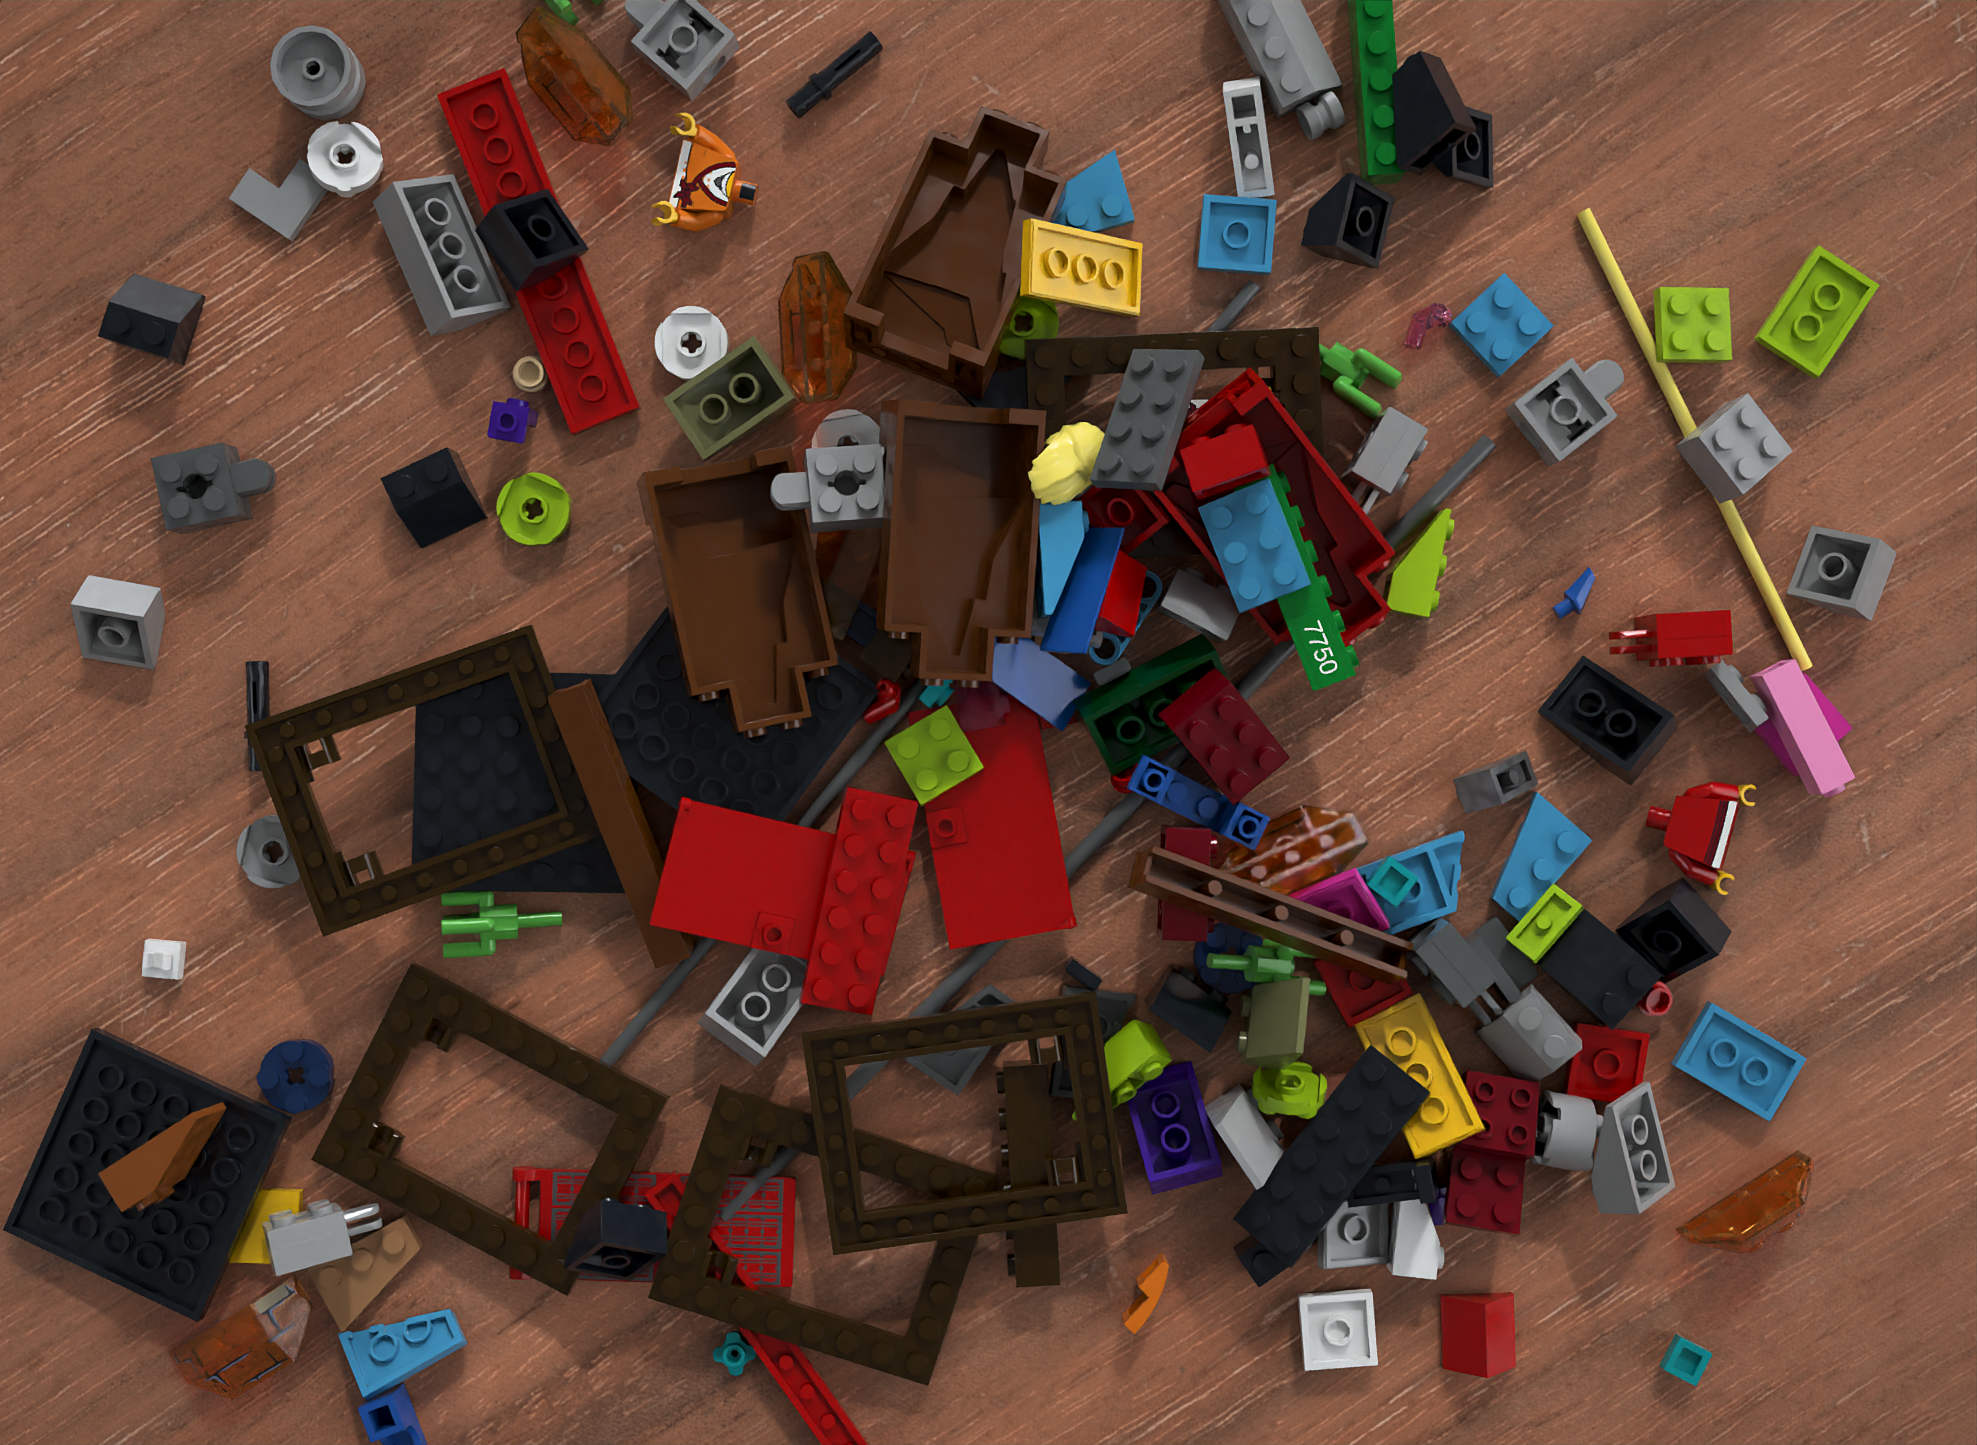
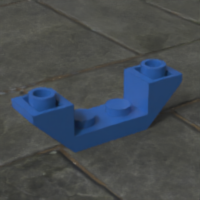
(1198, 802)

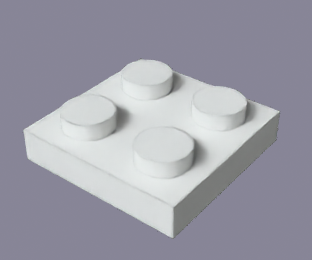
(1337, 1329)

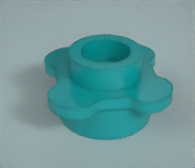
(736, 1342)

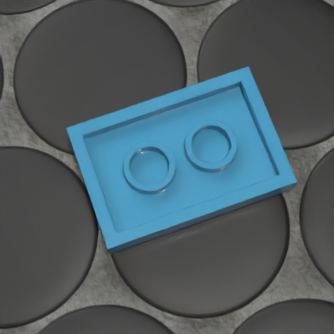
(1254, 545)
(1738, 1061)

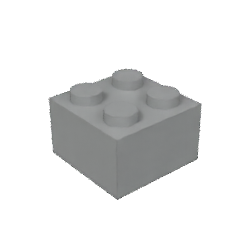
(1734, 448)

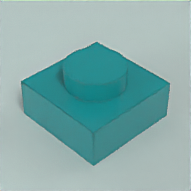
(937, 694)
(1392, 881)
(1685, 1359)

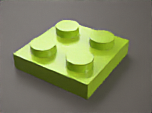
(1692, 325)
(934, 755)

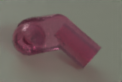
(1425, 319)

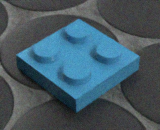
(1236, 234)
(1501, 325)

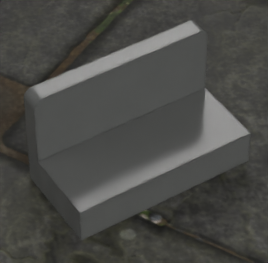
(1502, 958)

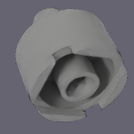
(1566, 1132)

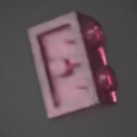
(981, 706)

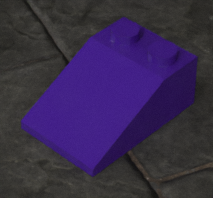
(1174, 1130)

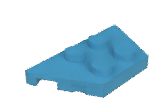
(1435, 891)

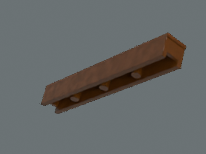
(617, 813)
(1269, 914)

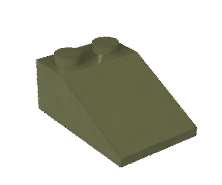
(732, 399)
(1274, 1023)

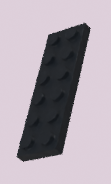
(1331, 1156)

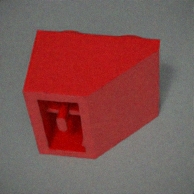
(1225, 460)

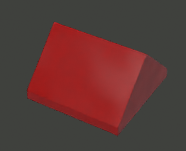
(1126, 509)
(1122, 597)
(1478, 1333)

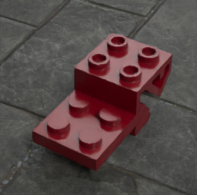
(1489, 1166)

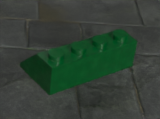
(1126, 710)

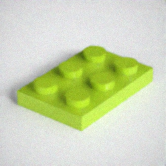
(1816, 312)

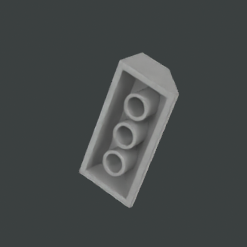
(1282, 51)
(440, 253)

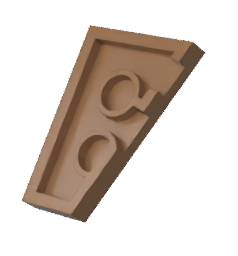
(357, 1279)

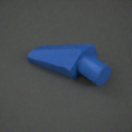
(1575, 595)

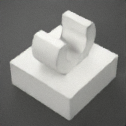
(163, 959)

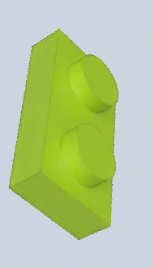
(1544, 923)

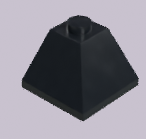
(1473, 157)
(1349, 222)

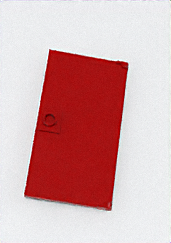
(999, 838)
(748, 879)

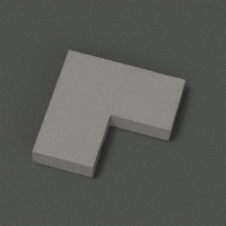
(281, 208)

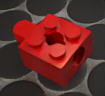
(1673, 636)

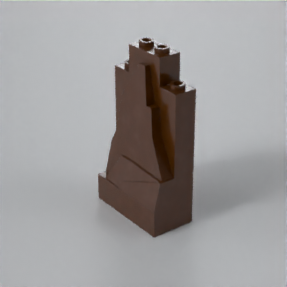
(952, 253)
(958, 534)
(740, 587)

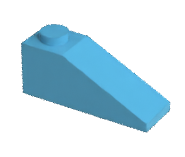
(1058, 543)

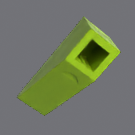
(1413, 579)
(1133, 1059)

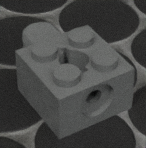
(208, 486)
(1454, 968)

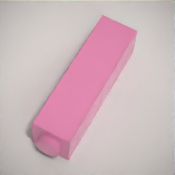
(1803, 728)

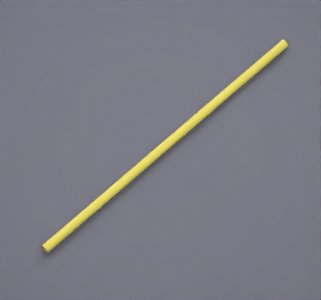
(1687, 425)

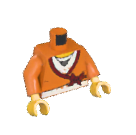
(704, 181)

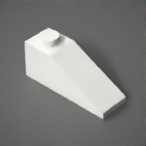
(1248, 137)
(1413, 1241)

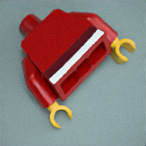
(1701, 829)

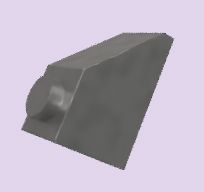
(1495, 782)

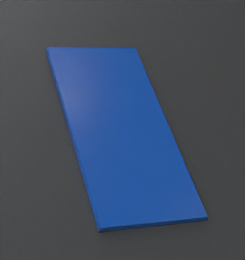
(1082, 596)
(1038, 680)

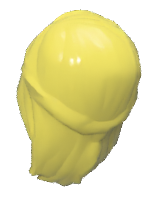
(1066, 463)

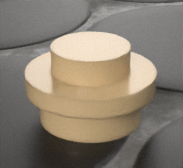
(530, 374)

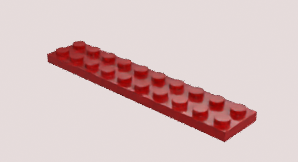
(564, 308)

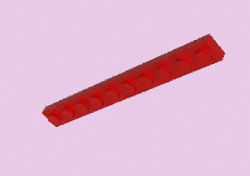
(783, 1359)

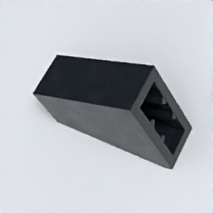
(1426, 113)

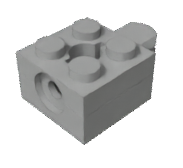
(681, 42)
(1566, 408)
(1383, 456)
(837, 487)
(314, 1234)

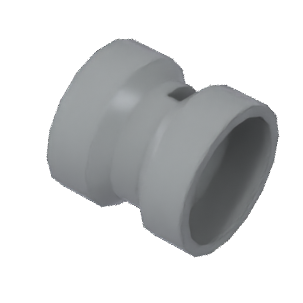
(1322, 115)

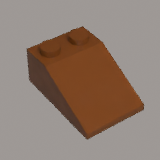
(155, 1167)

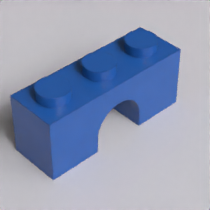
(392, 1418)

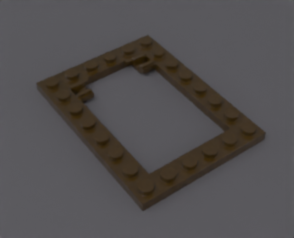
(1289, 353)
(288, 764)
(412, 1016)
(1095, 1166)
(683, 1270)

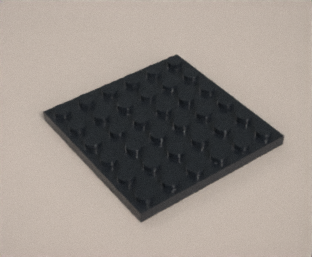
(690, 745)
(485, 776)
(109, 1109)

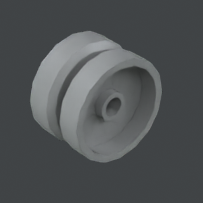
(317, 72)

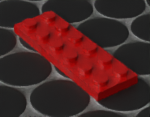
(858, 901)

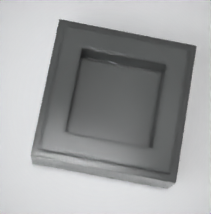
(1111, 672)

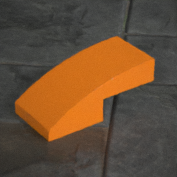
(1151, 1282)

